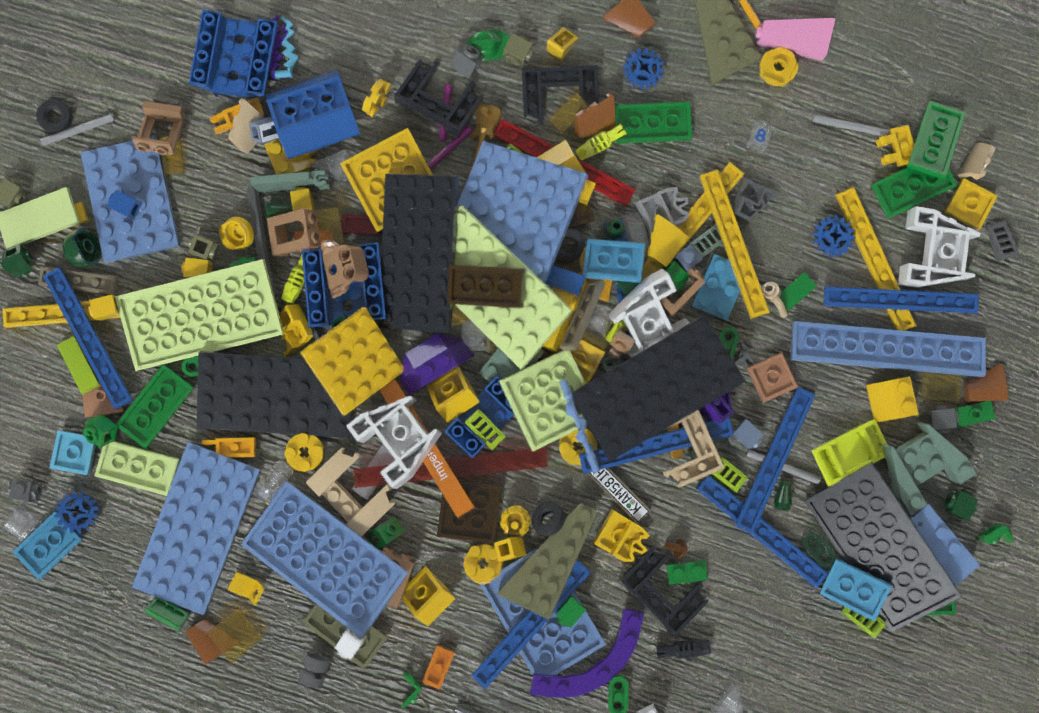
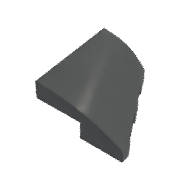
(751, 199)

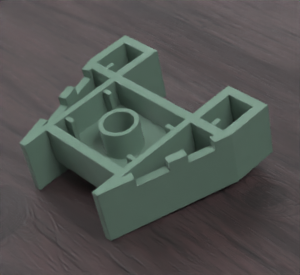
(919, 461)

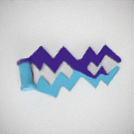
(282, 41)

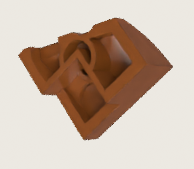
(631, 16)
(596, 118)
(987, 388)
(202, 643)

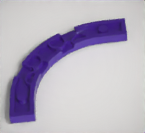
(601, 672)

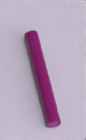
(446, 99)
(447, 149)

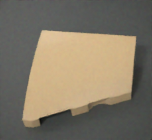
(240, 133)
(976, 161)

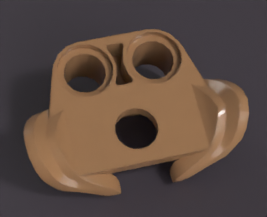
(349, 262)

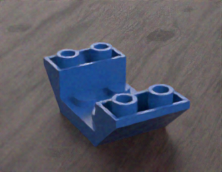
(494, 406)

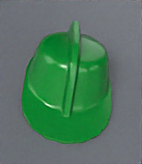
(489, 43)

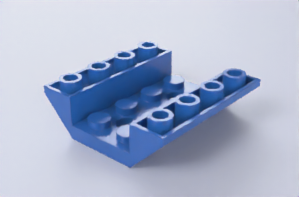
(219, 55)
(314, 121)
(320, 304)

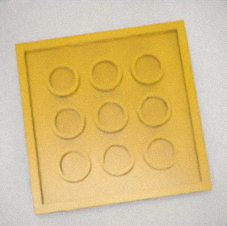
(368, 169)
(353, 361)

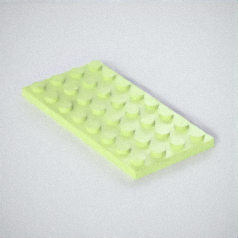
(199, 315)
(514, 330)

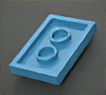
(614, 260)
(719, 290)
(46, 546)
(855, 589)

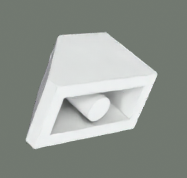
(349, 644)

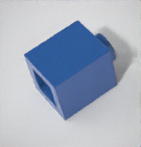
(124, 204)

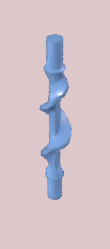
(581, 425)

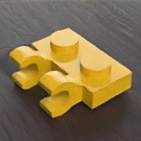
(901, 143)

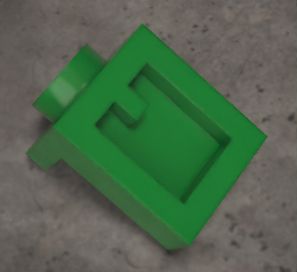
(994, 533)

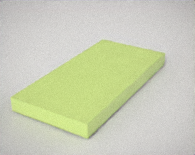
(38, 218)
(137, 467)

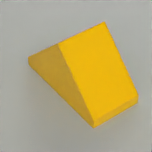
(561, 43)

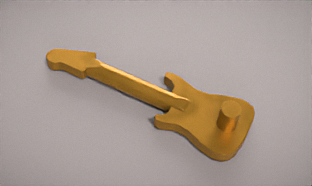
(487, 119)

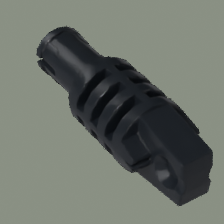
(684, 649)

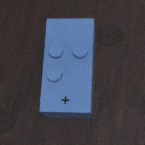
(944, 544)

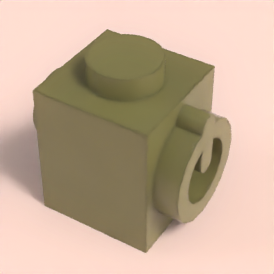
(518, 50)
(11, 193)
(203, 247)

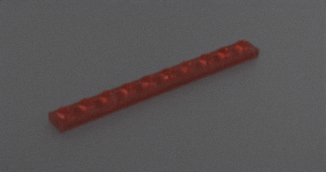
(463, 466)

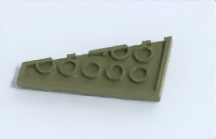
(724, 39)
(546, 572)

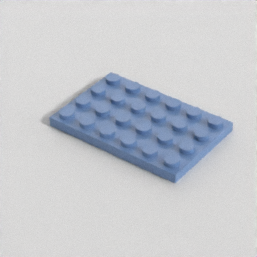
(141, 177)
(553, 645)

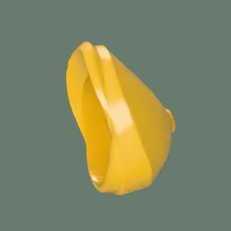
(236, 233)

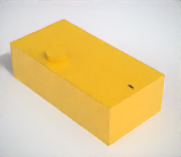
(554, 342)

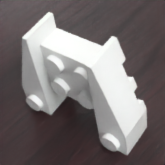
(943, 250)
(644, 312)
(401, 436)

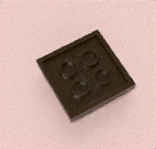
(478, 523)

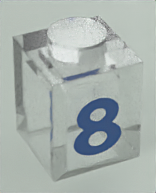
(759, 136)

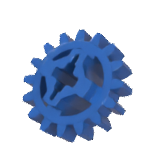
(639, 62)
(834, 228)
(74, 521)

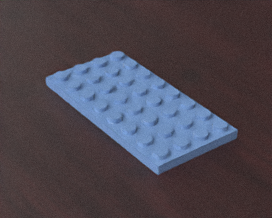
(196, 528)
(325, 559)

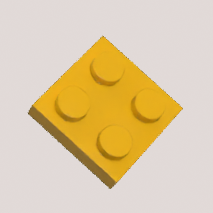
(970, 204)

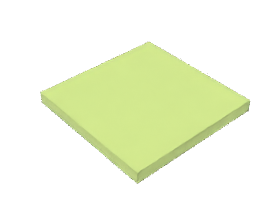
(539, 399)

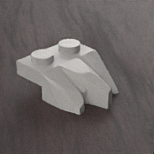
(666, 205)

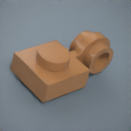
(620, 343)

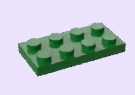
(654, 122)
(936, 139)
(909, 189)
(155, 406)

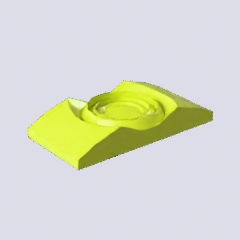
(850, 451)

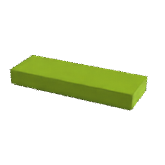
(78, 365)

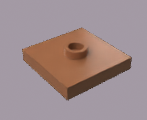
(772, 377)
(97, 403)

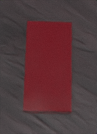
(358, 225)

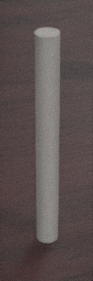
(850, 125)
(77, 129)
(787, 468)

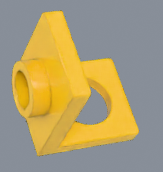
(246, 587)

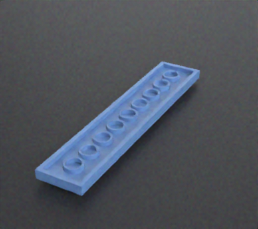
(888, 349)

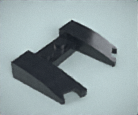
(537, 78)
(412, 96)
(670, 618)

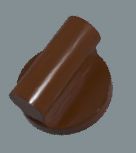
(679, 548)

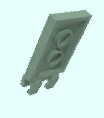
(291, 181)

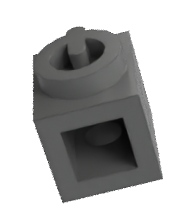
(466, 60)
(942, 419)
(25, 489)

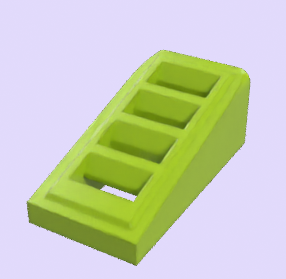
(490, 425)
(731, 468)
(875, 630)

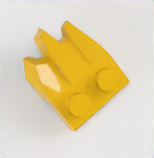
(285, 166)
(587, 358)
(621, 537)

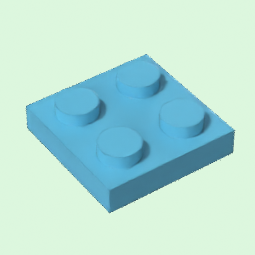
(72, 453)

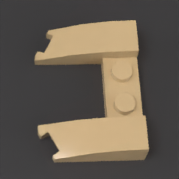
(707, 456)
(325, 483)

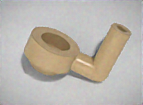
(773, 296)

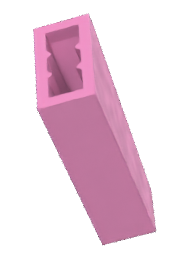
(800, 36)

